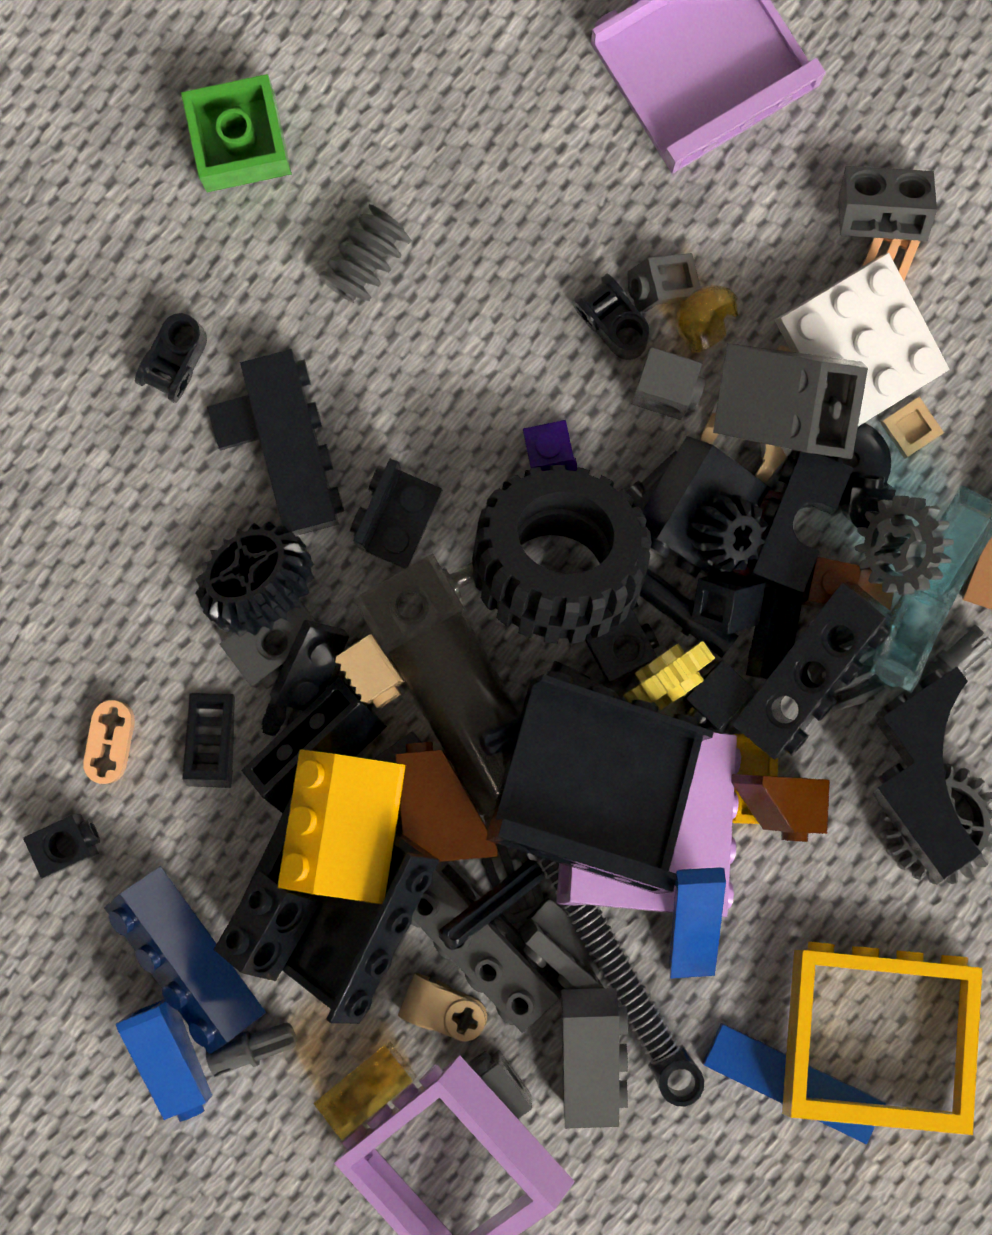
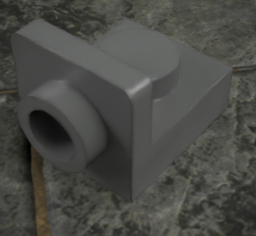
(662, 280)

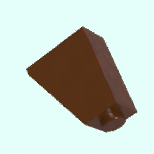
(438, 808)

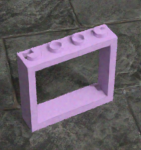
(492, 1126)

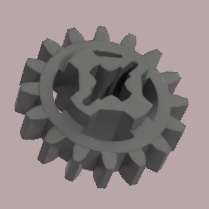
(918, 554)

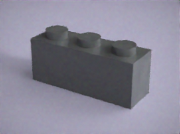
(593, 1057)

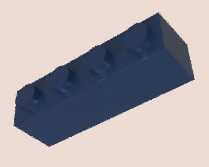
(182, 960)

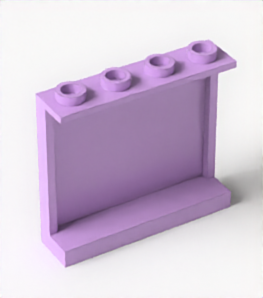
(702, 69)
(702, 840)

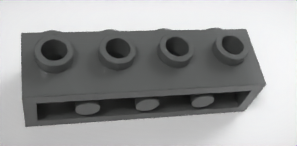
(492, 956)

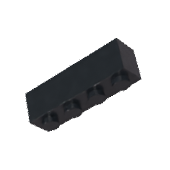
(290, 442)

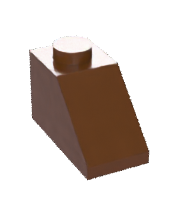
(830, 574)
(786, 803)

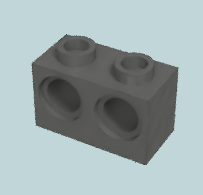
(887, 203)

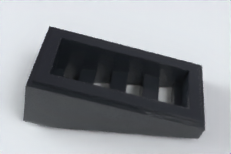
(202, 778)

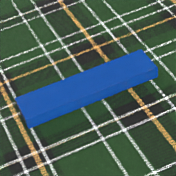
(696, 922)
(764, 1071)

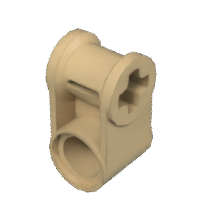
(434, 1008)

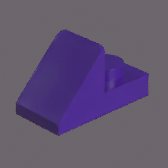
(549, 446)

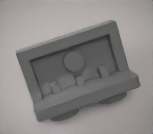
(554, 941)

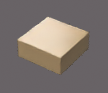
(912, 427)

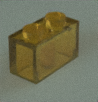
(365, 1090)

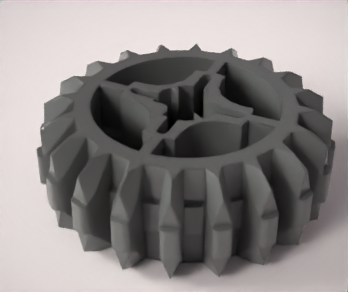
(979, 827)

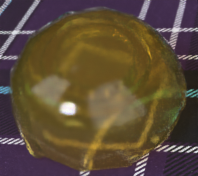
(703, 315)

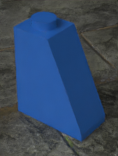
(166, 1060)

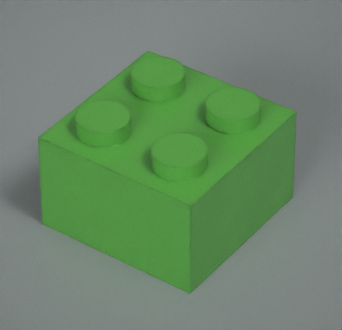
(236, 133)

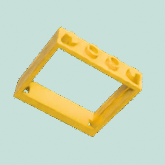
(796, 1103)

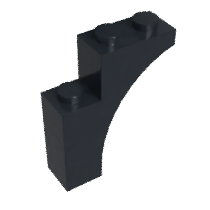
(918, 795)

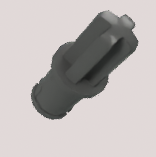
(251, 1049)

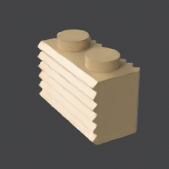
(371, 672)

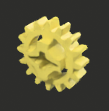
(670, 675)

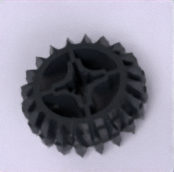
(254, 579)

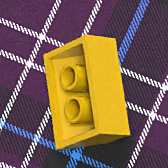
(341, 826)

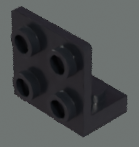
(395, 515)

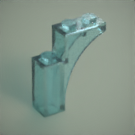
(922, 614)

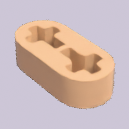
(98, 739)

